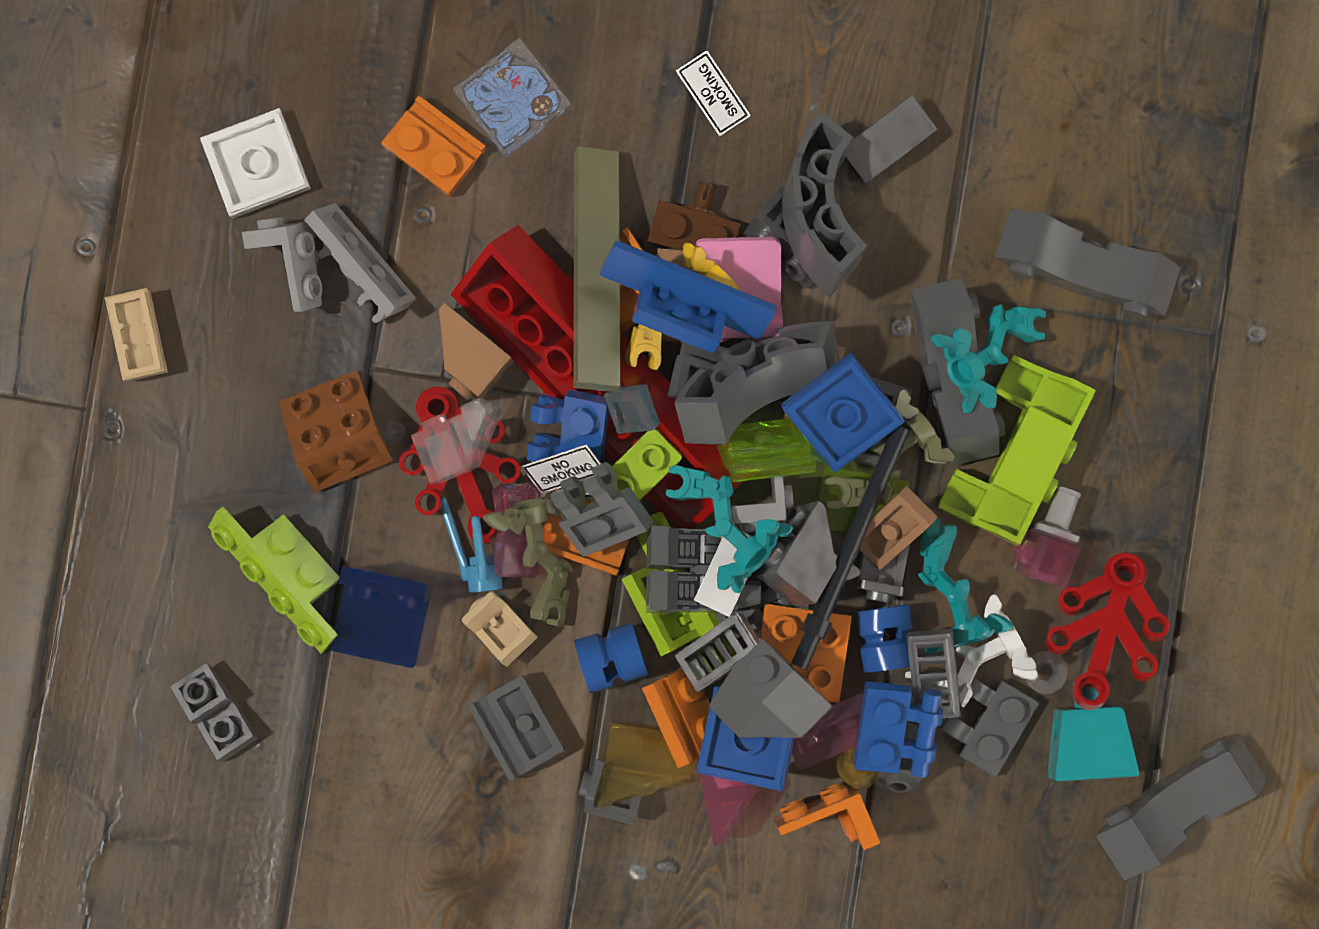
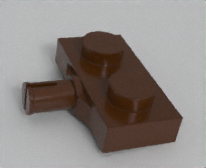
(679, 225)

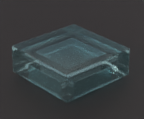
(632, 409)

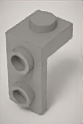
(298, 255)

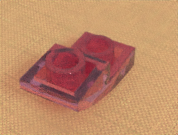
(508, 546)

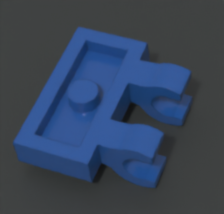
(582, 419)

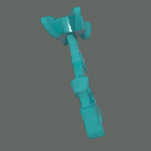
(967, 368)
(936, 549)
(750, 551)

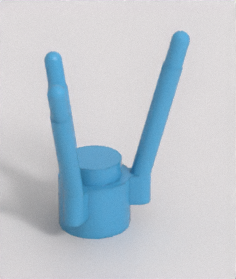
(482, 571)

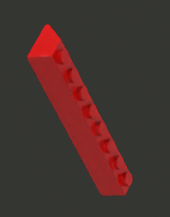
(530, 314)

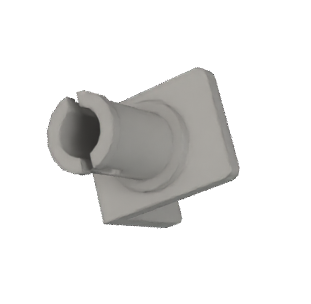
(1058, 517)

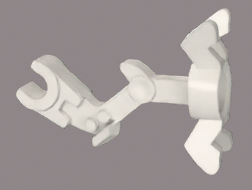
(1005, 642)

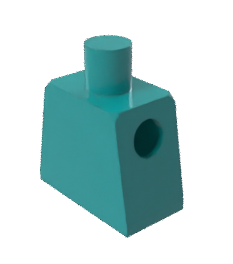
(1090, 743)

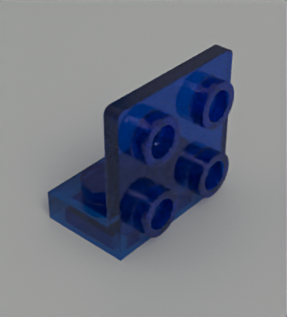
(381, 616)

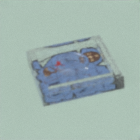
(512, 97)

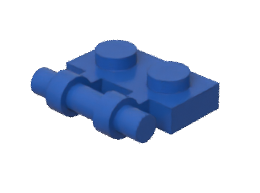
(883, 728)

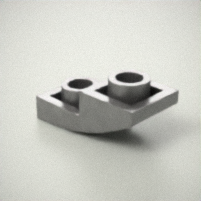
(890, 138)
(214, 712)

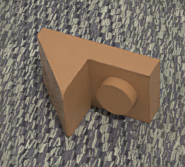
(895, 527)

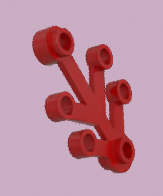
(465, 481)
(1110, 622)

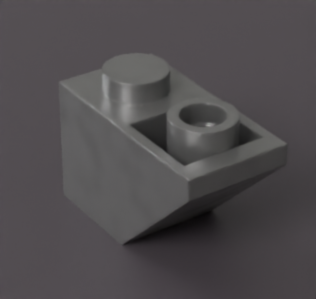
(803, 559)

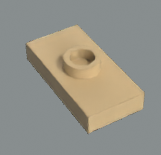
(136, 334)

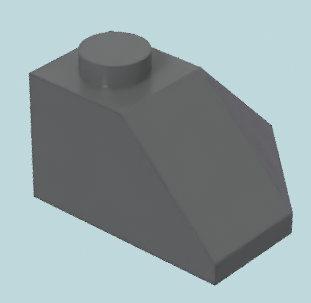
(768, 697)

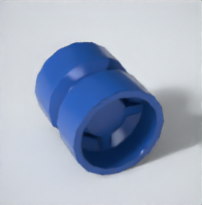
(880, 653)
(610, 657)

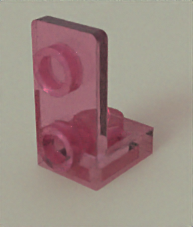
(1045, 559)

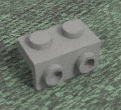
(781, 503)

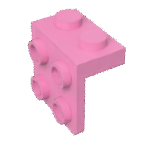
(754, 268)

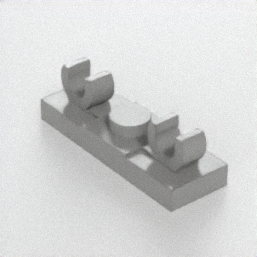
(359, 261)

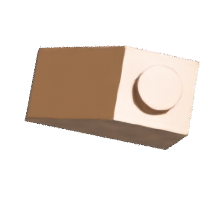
(470, 356)

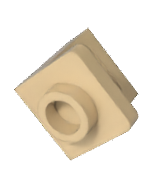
(499, 627)

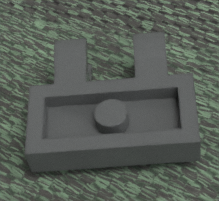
(606, 521)
(996, 727)

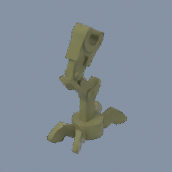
(920, 433)
(530, 513)

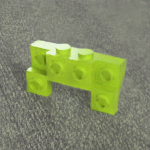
(1030, 457)

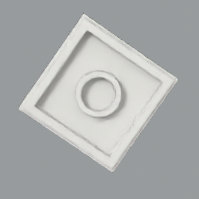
(255, 163)

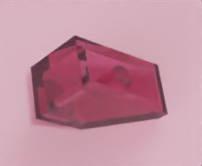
(725, 804)

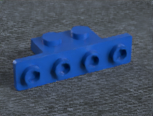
(683, 300)

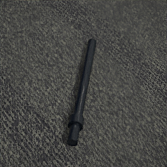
(817, 624)

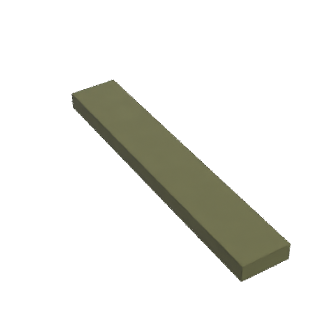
(595, 296)

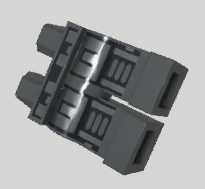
(684, 551)

